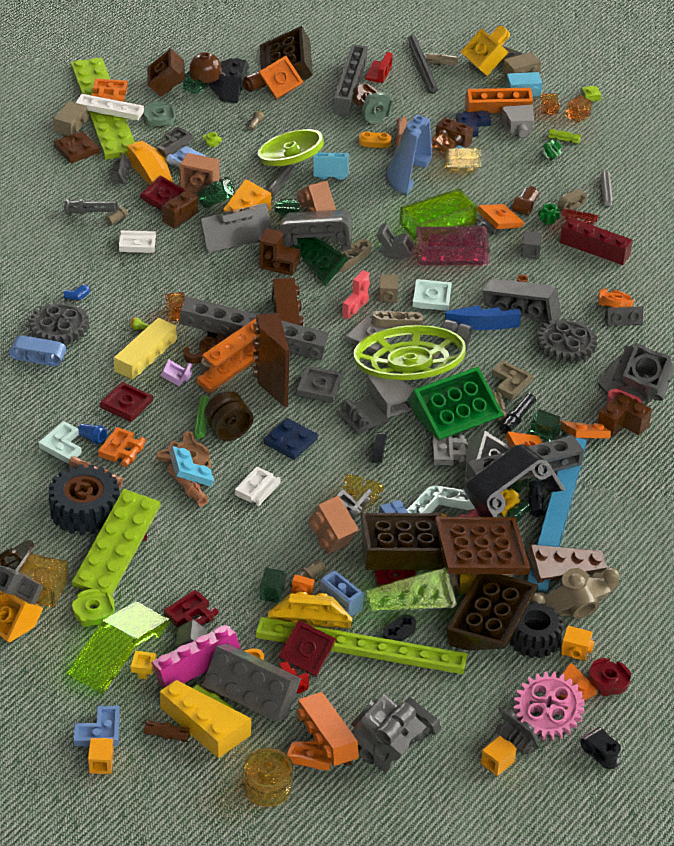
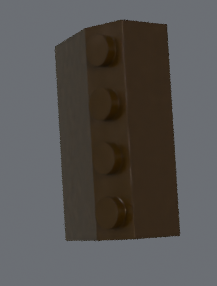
(292, 44)
(401, 541)
(490, 612)

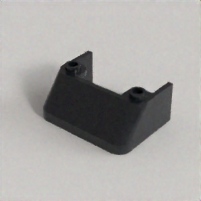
(486, 486)

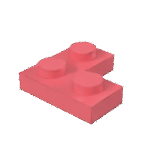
(358, 297)

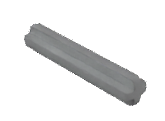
(606, 188)

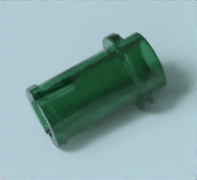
(519, 510)

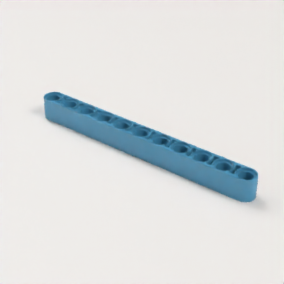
(557, 514)

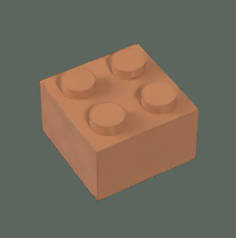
(198, 172)
(333, 525)

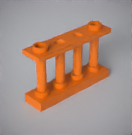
(228, 358)

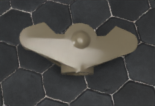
(580, 593)

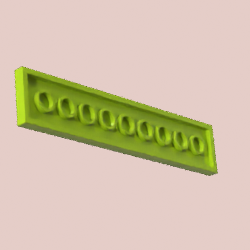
(111, 131)

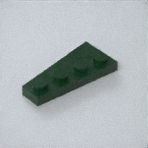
(321, 257)

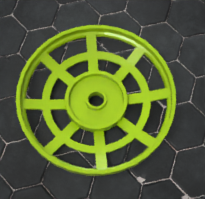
(411, 355)

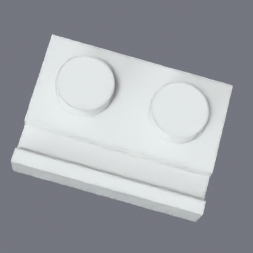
(137, 241)
(257, 486)

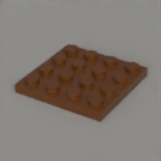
(481, 545)

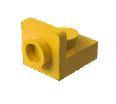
(511, 498)

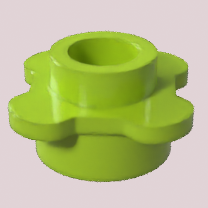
(212, 139)

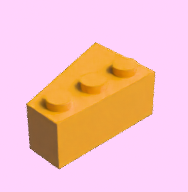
(248, 195)

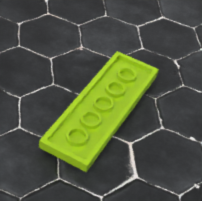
(116, 542)

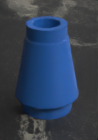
(94, 433)

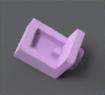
(176, 373)

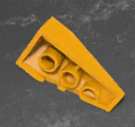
(148, 162)

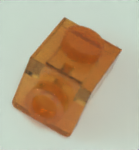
(550, 103)
(443, 142)

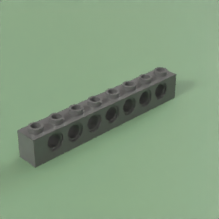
(228, 320)

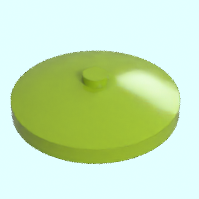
(291, 147)

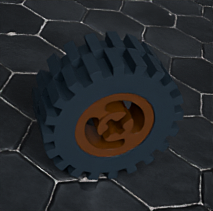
(85, 510)

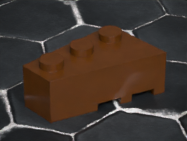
(285, 300)

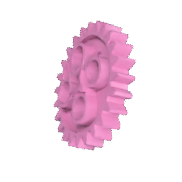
(552, 687)

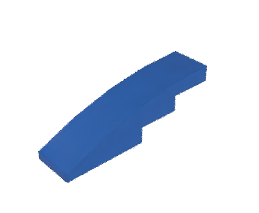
(485, 319)

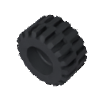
(538, 631)

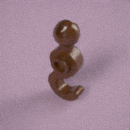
(205, 345)

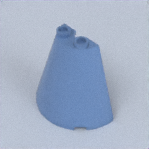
(413, 148)

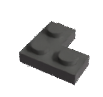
(175, 139)

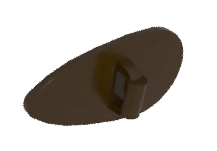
(16, 556)

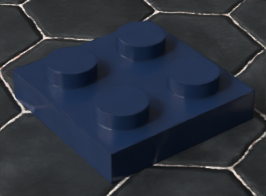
(290, 438)

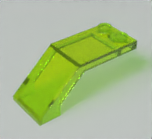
(114, 643)

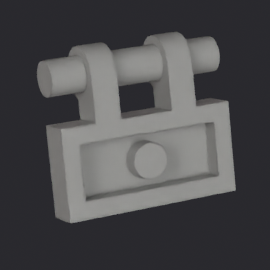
(443, 450)

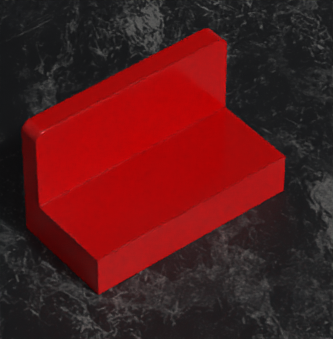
(380, 70)

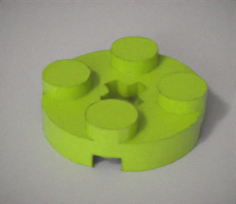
(82, 607)

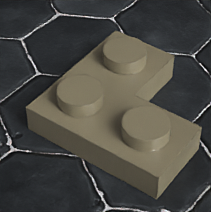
(513, 379)

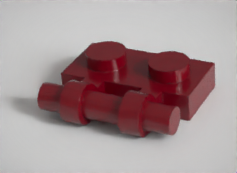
(188, 607)

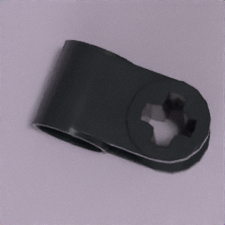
(602, 748)

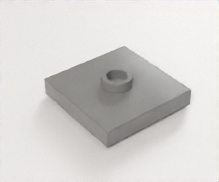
(363, 330)

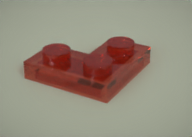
(588, 217)

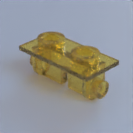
(354, 485)

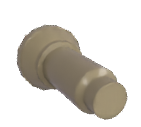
(257, 118)

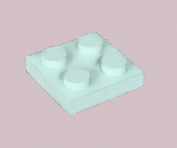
(432, 294)

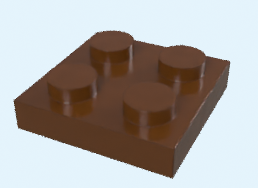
(76, 147)

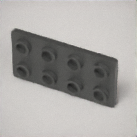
(235, 227)

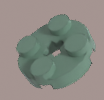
(370, 104)
(166, 115)

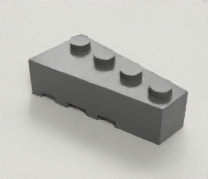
(532, 299)

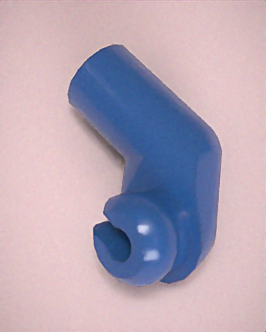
(78, 294)

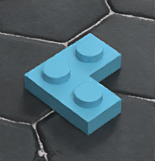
(186, 469)

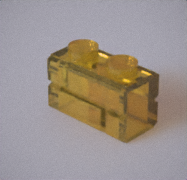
(462, 159)

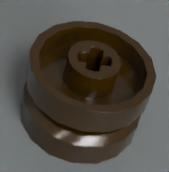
(228, 416)

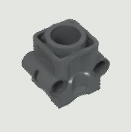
(644, 360)
(385, 731)

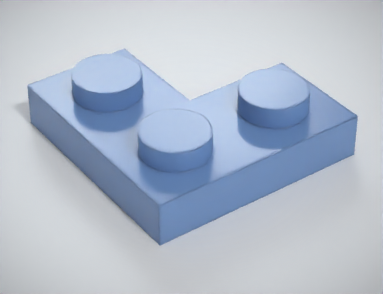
(106, 727)

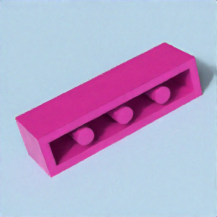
(192, 658)

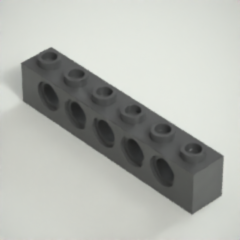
(350, 79)
(558, 453)

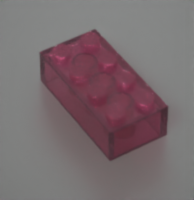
(452, 245)

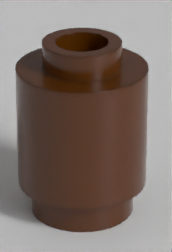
(253, 82)

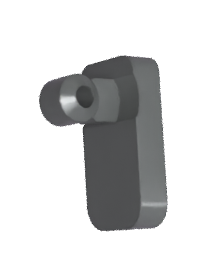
(431, 723)

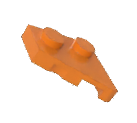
(582, 430)
(308, 755)

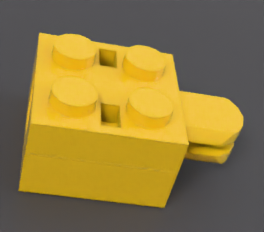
(487, 50)

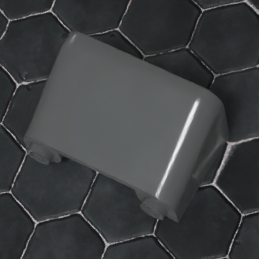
(317, 224)

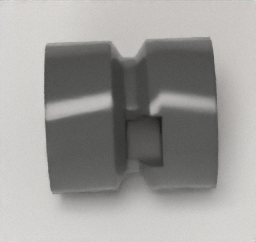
(462, 330)

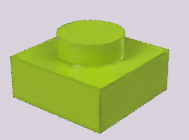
(591, 93)

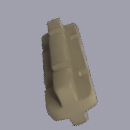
(498, 396)

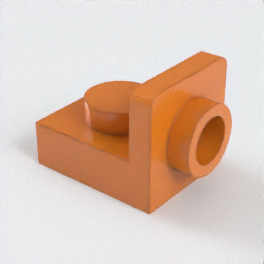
(302, 584)

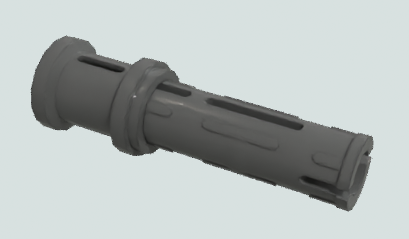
(82, 206)

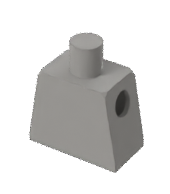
(518, 119)

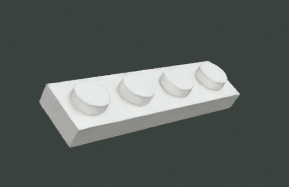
(111, 107)

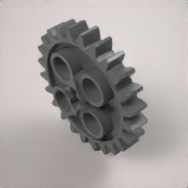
(50, 326)
(567, 340)

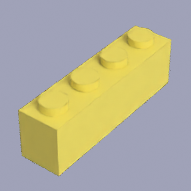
(145, 348)

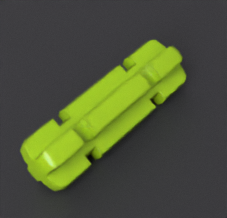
(564, 136)

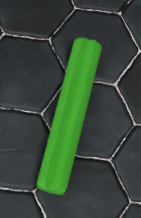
(201, 423)

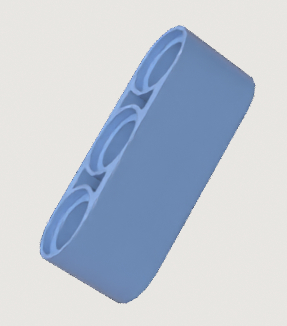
(37, 350)

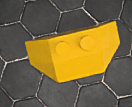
(311, 609)

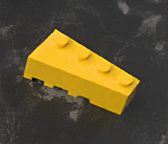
(209, 721)

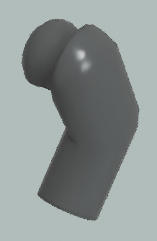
(483, 222)

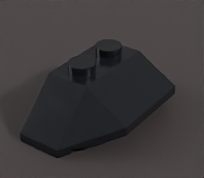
(230, 82)

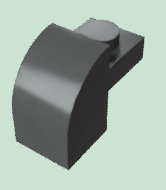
(394, 246)
(19, 584)

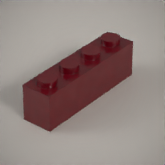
(596, 241)

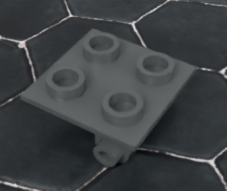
(362, 415)
(519, 733)

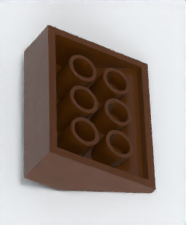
(271, 356)

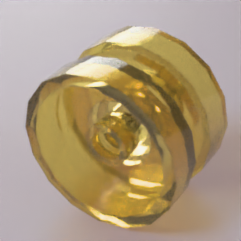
(268, 777)

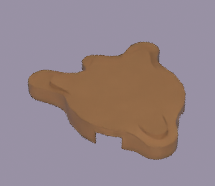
(198, 451)

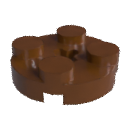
(361, 92)

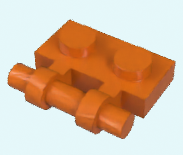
(106, 87)
(116, 447)

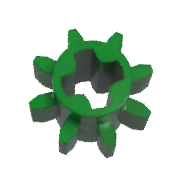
(552, 149)
(549, 214)

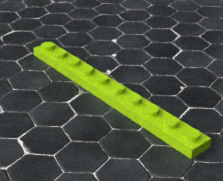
(373, 647)

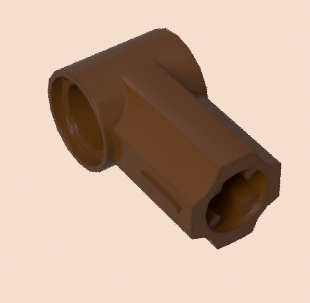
(525, 202)

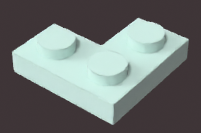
(59, 442)

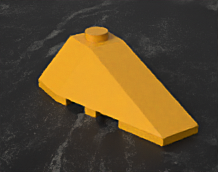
(16, 616)

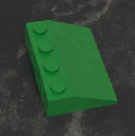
(455, 404)

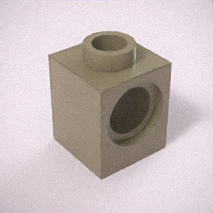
(388, 288)

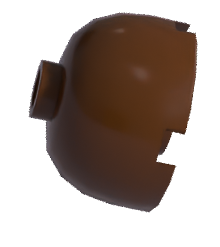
(205, 67)

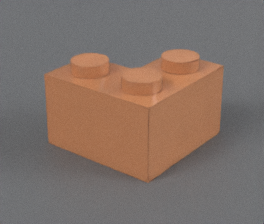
(316, 197)

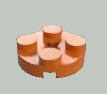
(614, 299)

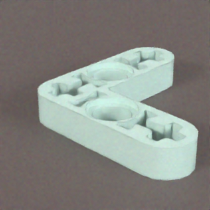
(443, 496)

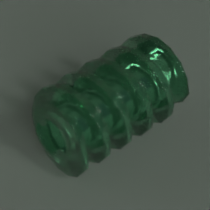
(216, 192)

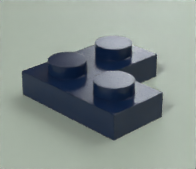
(474, 120)

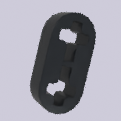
(379, 447)
(396, 627)

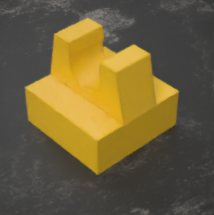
(142, 664)

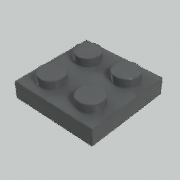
(319, 384)

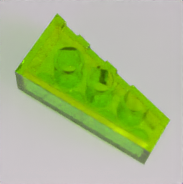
(419, 591)

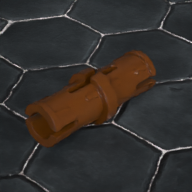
(167, 731)

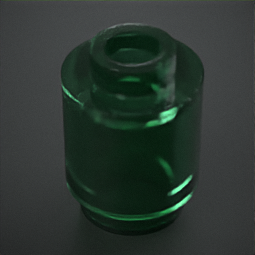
(286, 206)

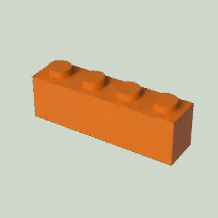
(495, 98)
(327, 729)

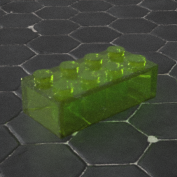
(443, 210)

